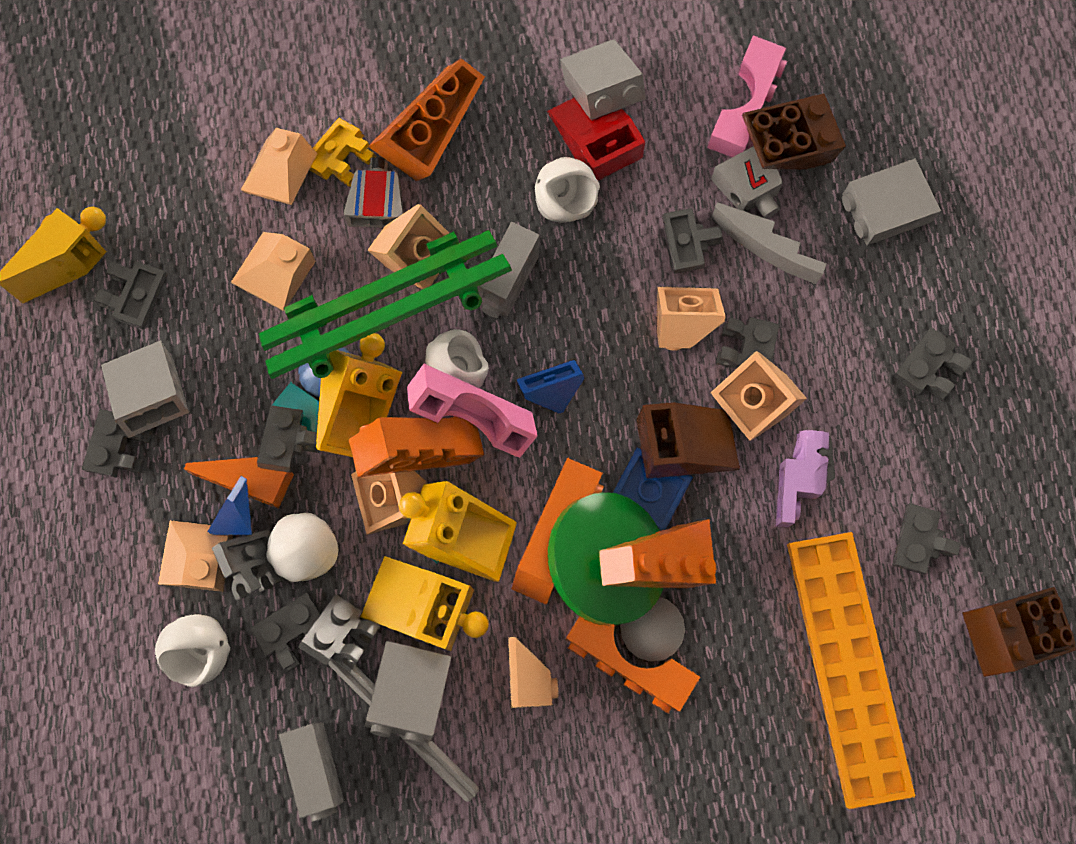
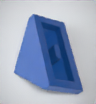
(553, 386)
(235, 513)

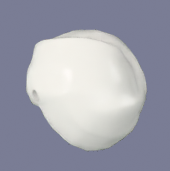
(566, 190)
(459, 356)
(301, 547)
(192, 650)

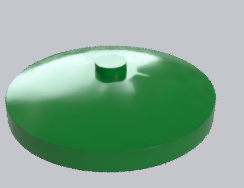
(575, 564)

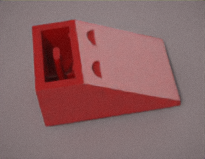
(600, 143)

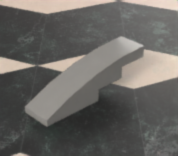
(757, 236)

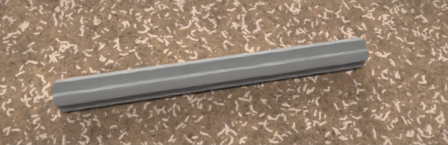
(428, 751)

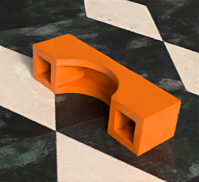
(667, 683)

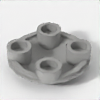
(656, 633)

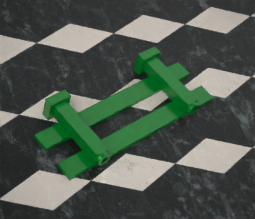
(308, 318)

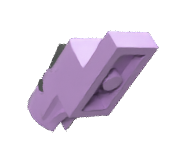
(804, 475)

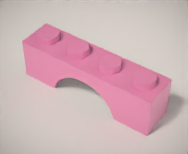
(758, 69)
(440, 395)

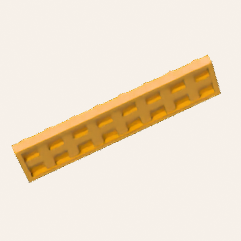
(850, 671)

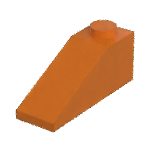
(262, 484)

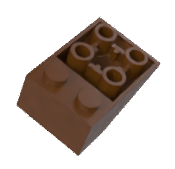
(795, 134)
(685, 440)
(1019, 632)

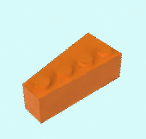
(427, 125)
(414, 445)
(662, 560)
(533, 571)

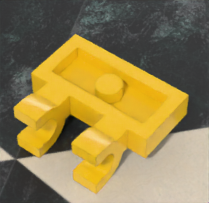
(335, 147)

